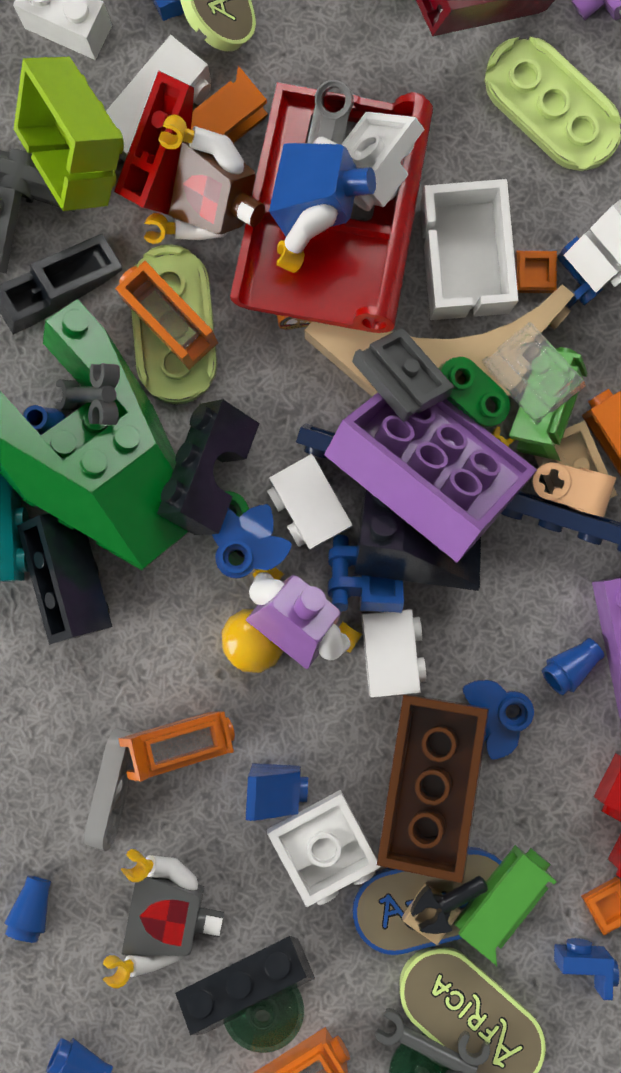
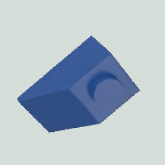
(274, 791)

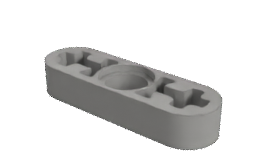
(109, 793)

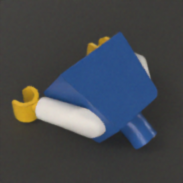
(313, 193)

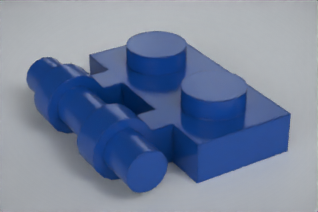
(374, 592)

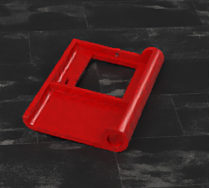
(350, 269)

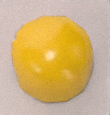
(246, 646)

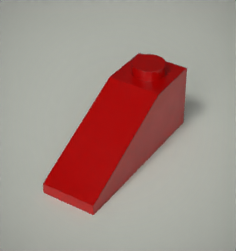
(150, 167)

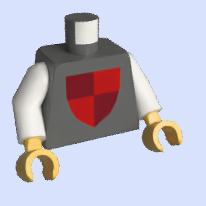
(161, 917)

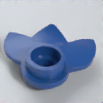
(253, 537)
(501, 731)

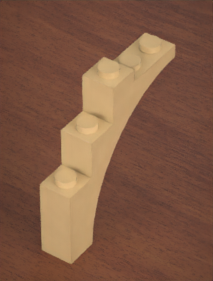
(341, 343)

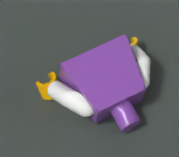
(298, 618)

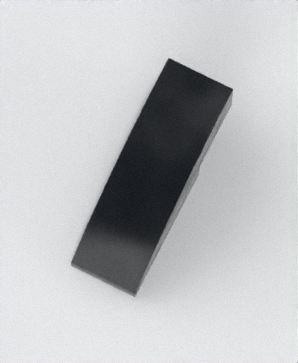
(57, 282)

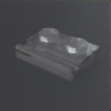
(534, 373)

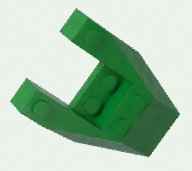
(94, 474)

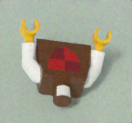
(209, 187)

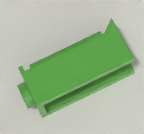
(542, 438)
(510, 897)

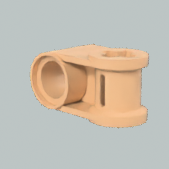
(581, 488)

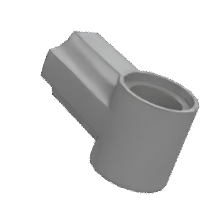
(327, 123)

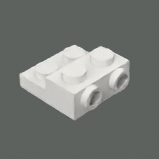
(382, 143)
(324, 849)

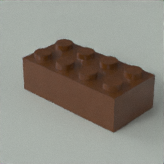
(433, 787)

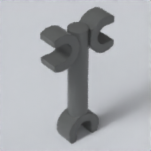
(100, 395)
(456, 1062)

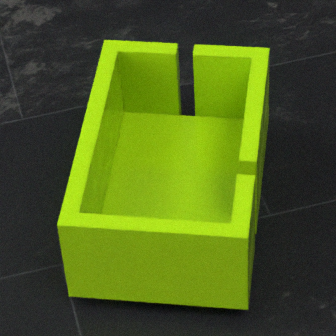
(67, 132)

